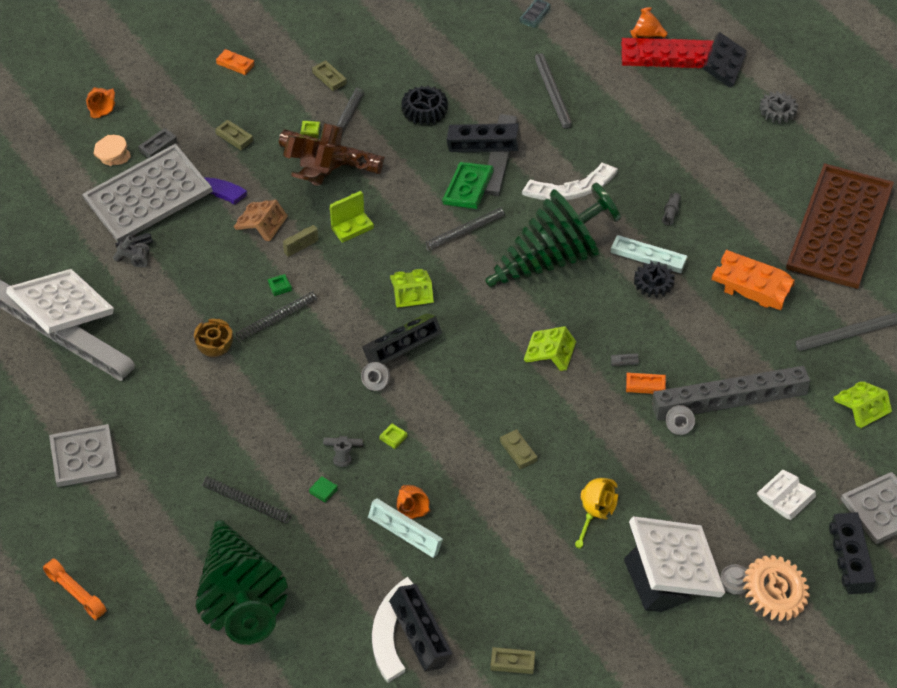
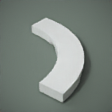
(573, 189)
(383, 639)

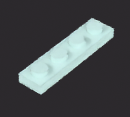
(647, 253)
(405, 528)

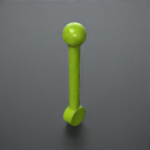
(579, 543)

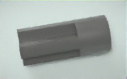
(625, 359)

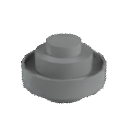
(375, 376)
(680, 419)
(732, 579)

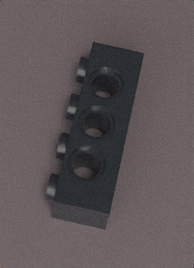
(483, 137)
(402, 339)
(850, 525)
(420, 627)

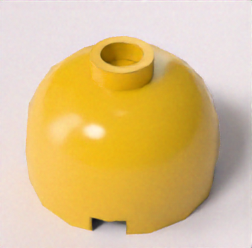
(600, 493)

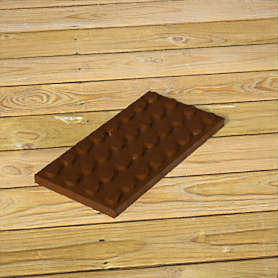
(840, 226)

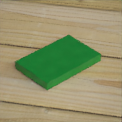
(468, 185)

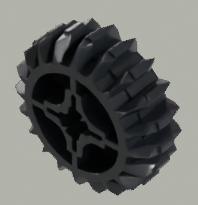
(424, 105)

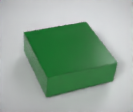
(279, 285)
(323, 489)

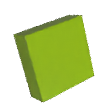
(310, 128)
(393, 436)

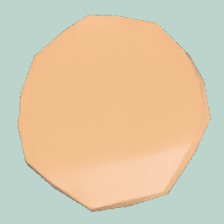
(112, 150)

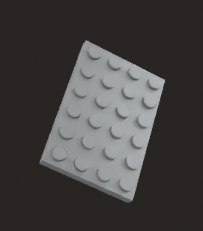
(147, 193)

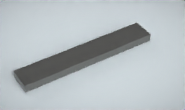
(499, 162)

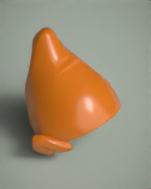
(648, 26)
(100, 102)
(412, 502)

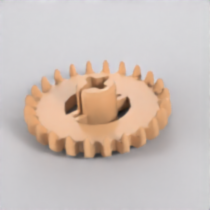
(773, 596)

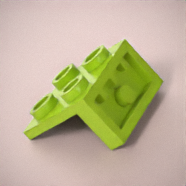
(349, 217)
(412, 288)
(551, 344)
(866, 402)

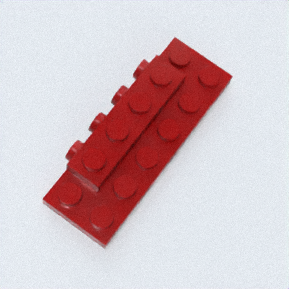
(665, 52)

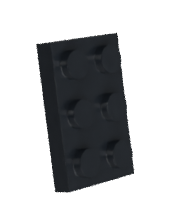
(724, 59)

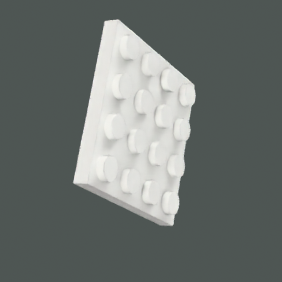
(59, 301)
(676, 557)

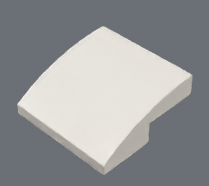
(786, 494)

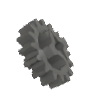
(778, 107)

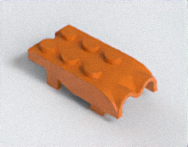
(753, 280)

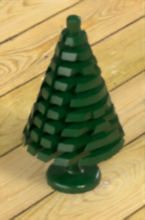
(556, 236)
(239, 588)

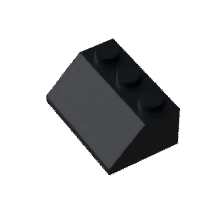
(651, 599)

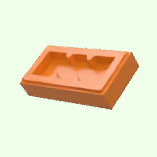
(645, 383)

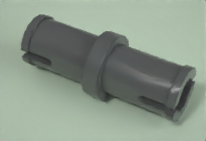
(671, 208)

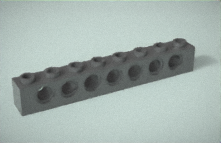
(733, 391)

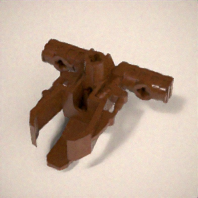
(325, 154)

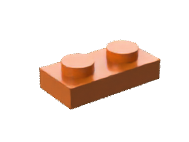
(235, 62)

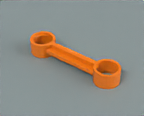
(91, 604)

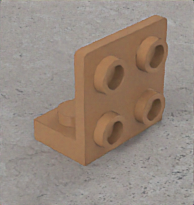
(263, 216)

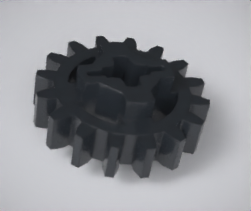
(654, 279)

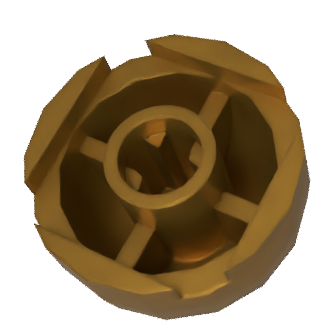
(213, 337)

